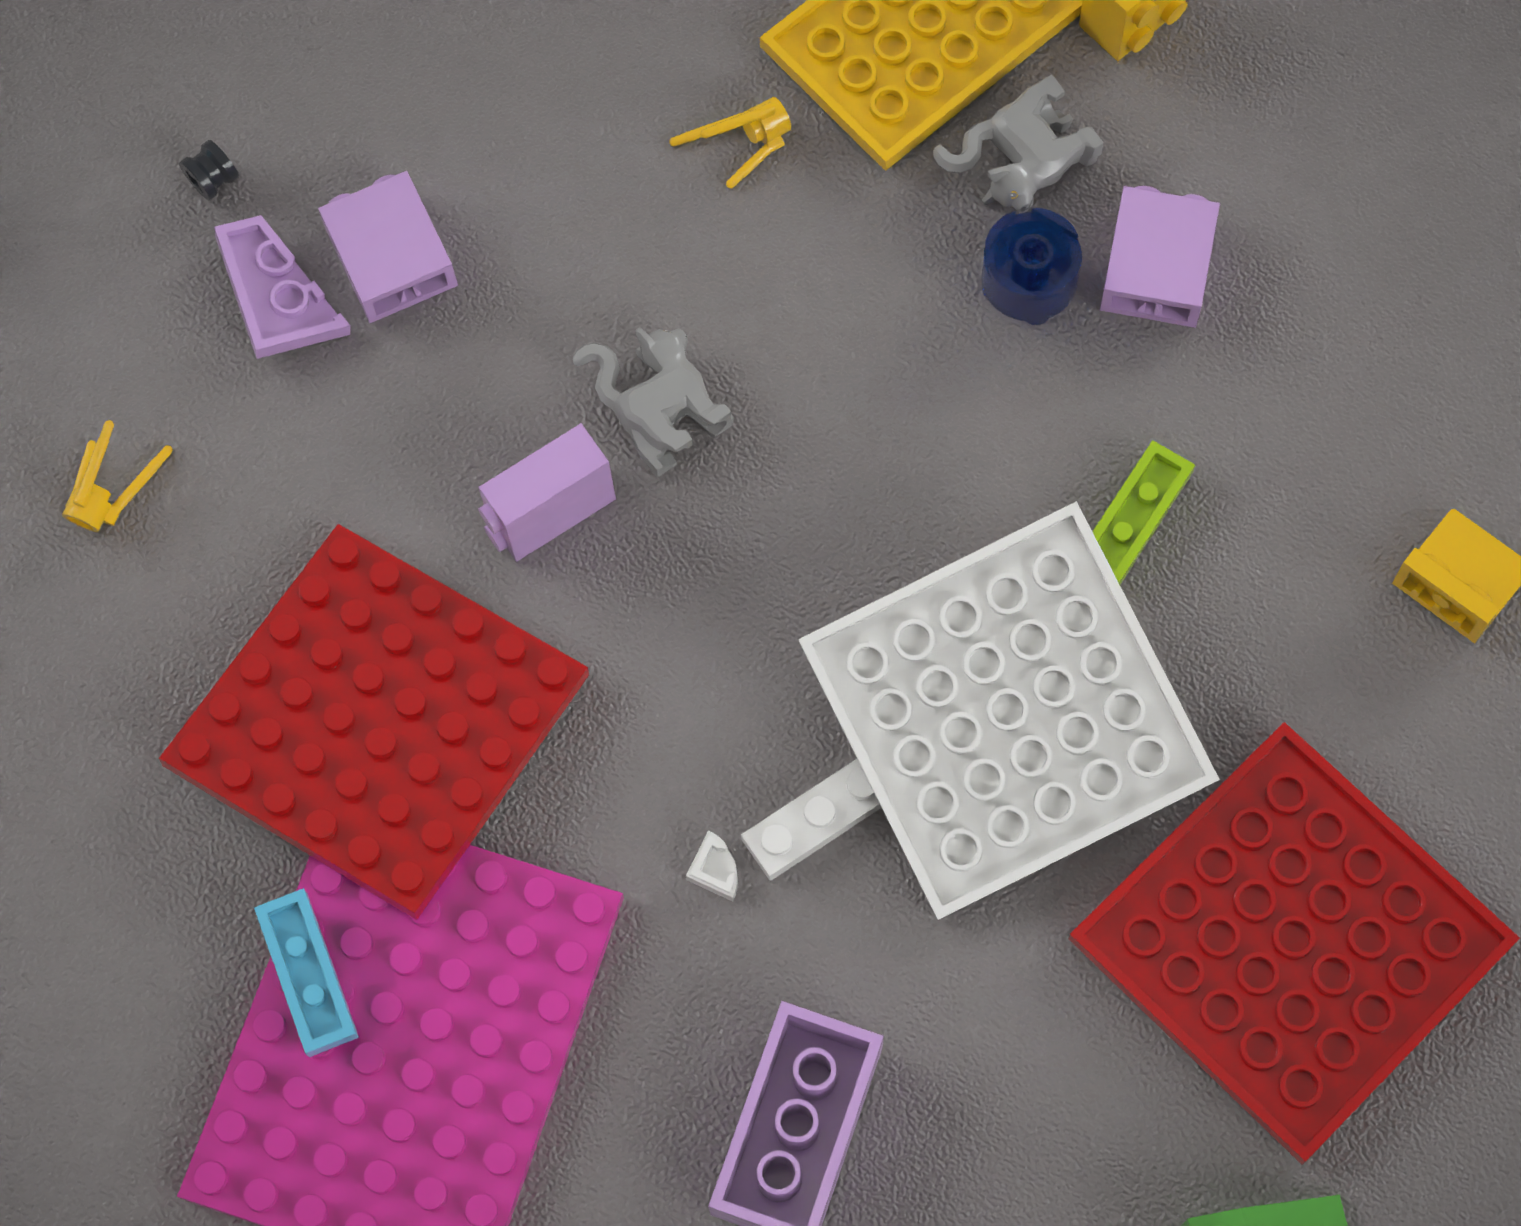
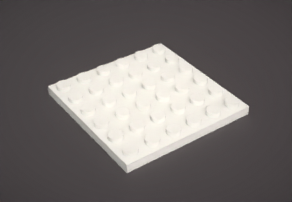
(1008, 710)

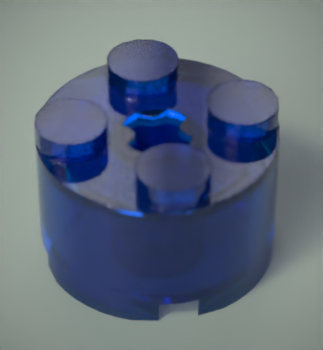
(1031, 265)

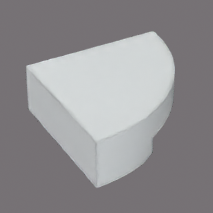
(714, 868)

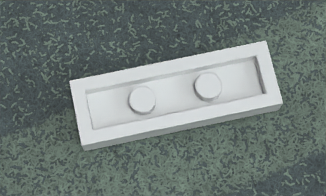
(811, 820)

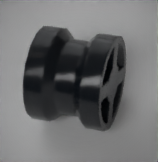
(209, 170)

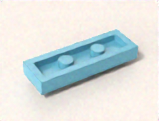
(306, 972)

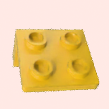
(1461, 575)

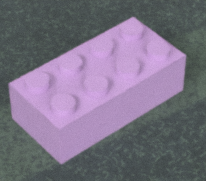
(796, 1121)

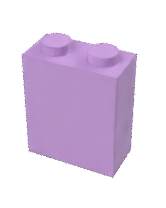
(388, 246)
(1160, 256)
(546, 493)

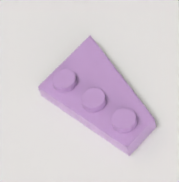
(273, 292)

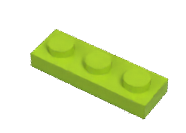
(1141, 506)

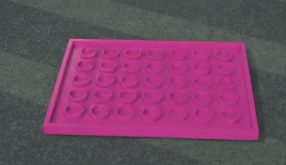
(451, 1065)

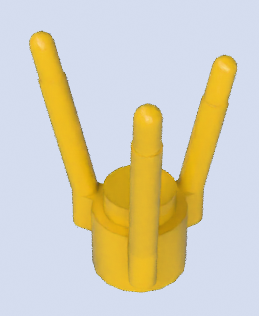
(761, 123)
(89, 502)

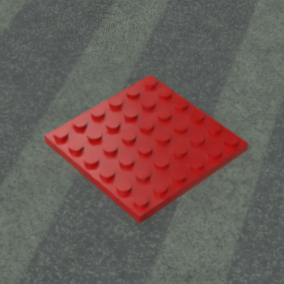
(375, 720)
(1293, 941)

